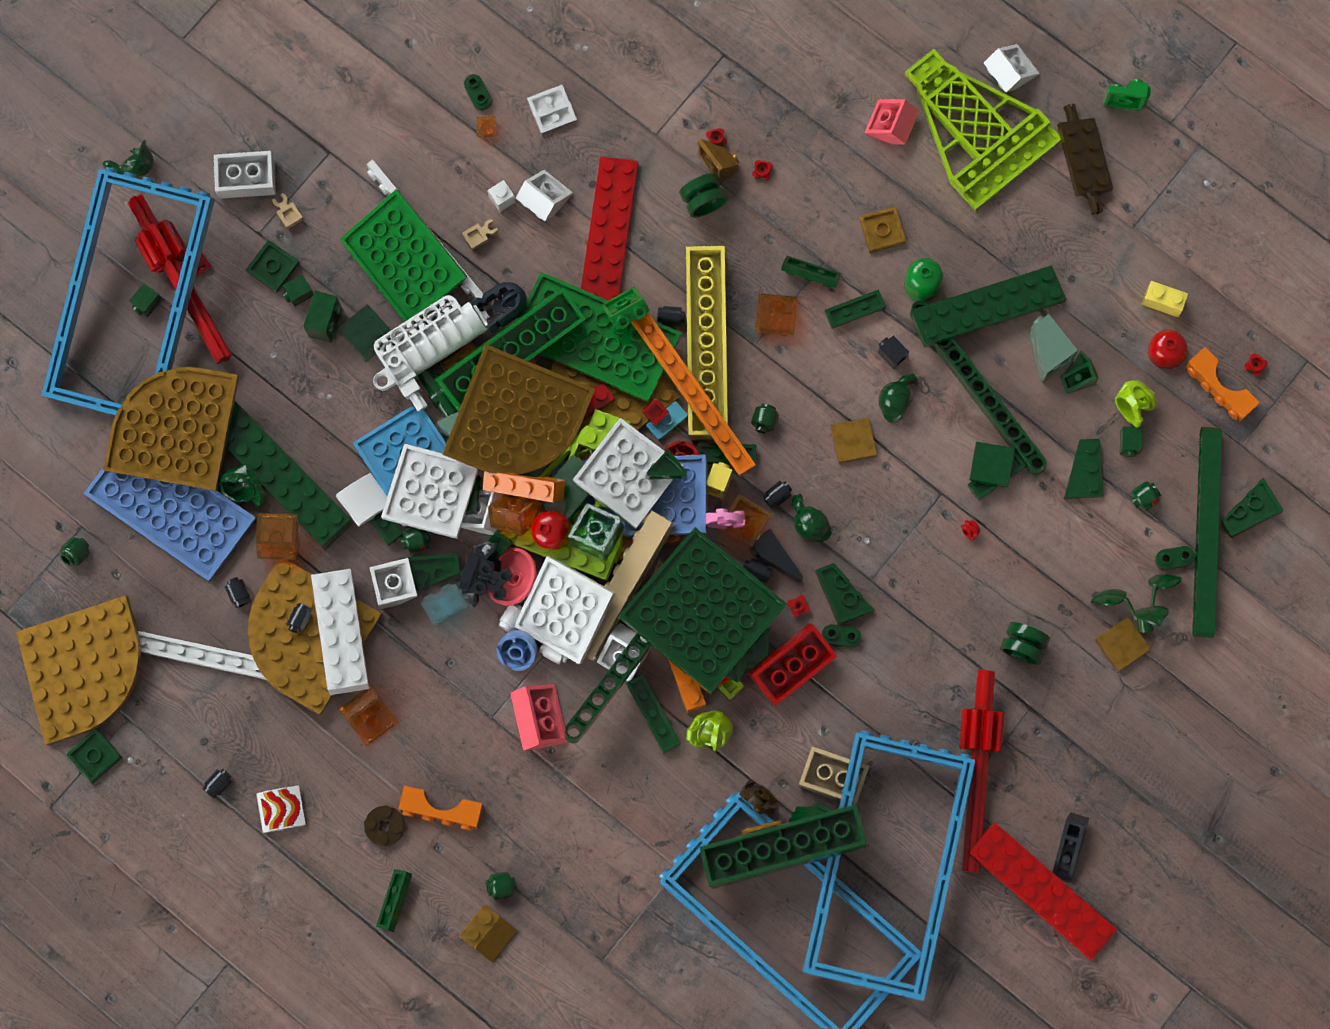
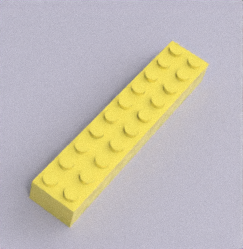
(706, 329)

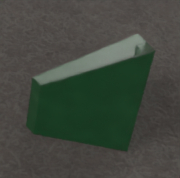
(1079, 374)
(666, 468)

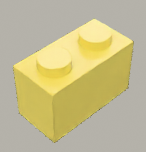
(1164, 299)
(719, 480)

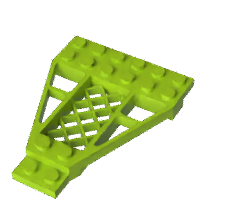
(1005, 158)
(590, 438)

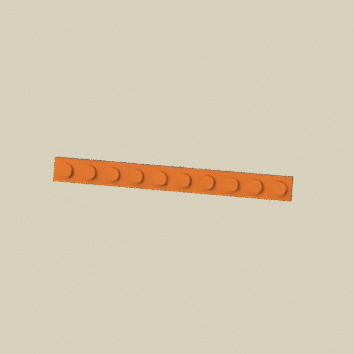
(694, 394)

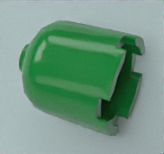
(923, 279)

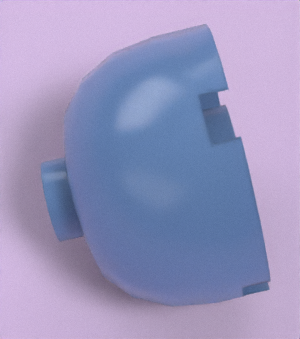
(517, 650)

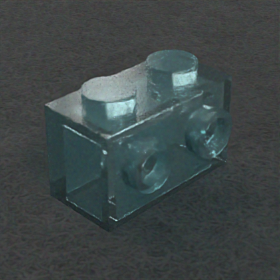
(444, 604)

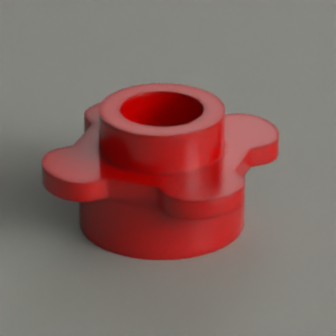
(717, 133)
(767, 166)
(1257, 370)
(970, 529)
(804, 608)

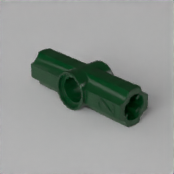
(436, 395)

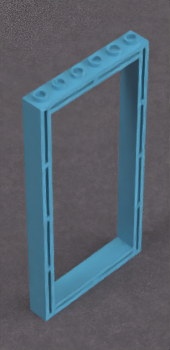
(81, 270)
(925, 754)
(708, 833)

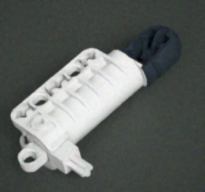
(441, 336)

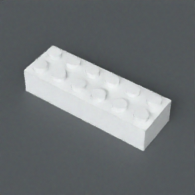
(340, 632)

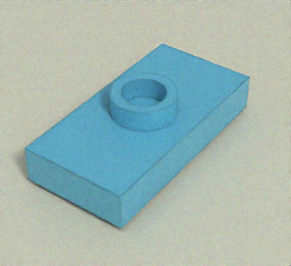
(669, 422)

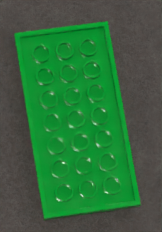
(597, 348)

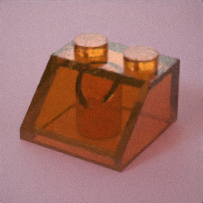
(776, 314)
(513, 513)
(755, 521)
(277, 536)
(368, 715)

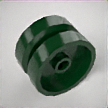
(703, 195)
(1025, 643)

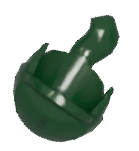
(139, 163)
(895, 398)
(810, 522)

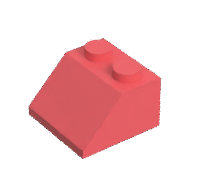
(892, 121)

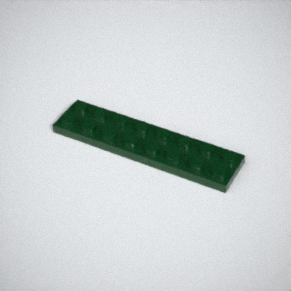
(987, 306)

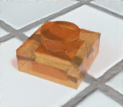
(486, 126)

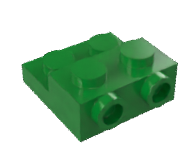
(1129, 97)
(625, 308)

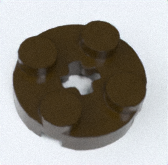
(759, 797)
(383, 837)

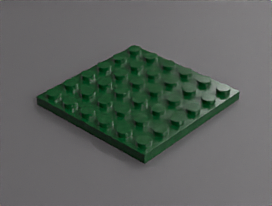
(702, 610)

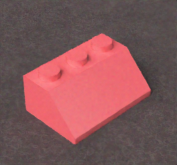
(538, 716)

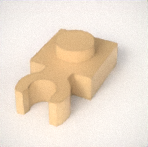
(288, 212)
(477, 236)

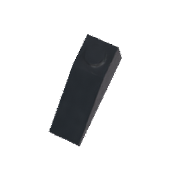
(772, 553)
(1070, 845)

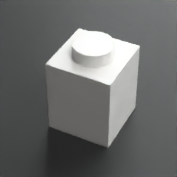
(501, 196)

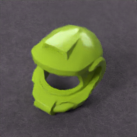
(1132, 398)
(716, 731)

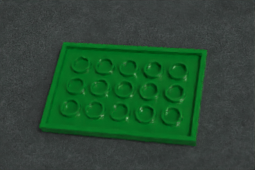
(403, 256)

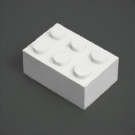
(244, 174)

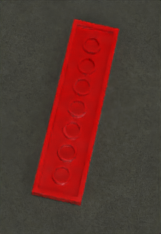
(609, 227)
(1042, 891)

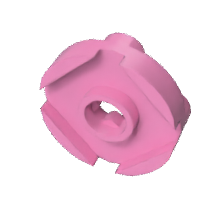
(723, 518)

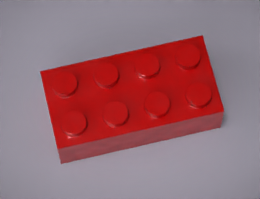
(792, 664)

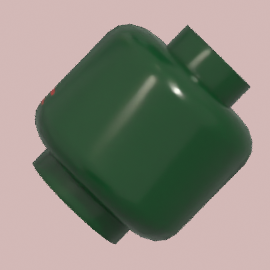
(764, 418)
(1146, 495)
(415, 539)
(74, 551)
(500, 885)

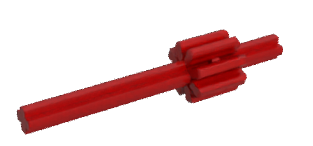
(166, 251)
(981, 733)

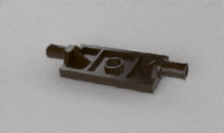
(1085, 158)

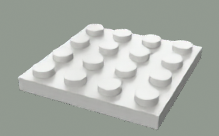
(618, 473)
(429, 492)
(564, 609)

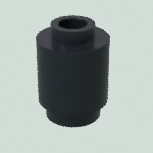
(671, 315)
(777, 494)
(758, 569)
(237, 592)
(299, 618)
(217, 783)

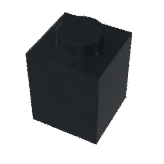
(892, 351)

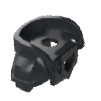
(483, 573)

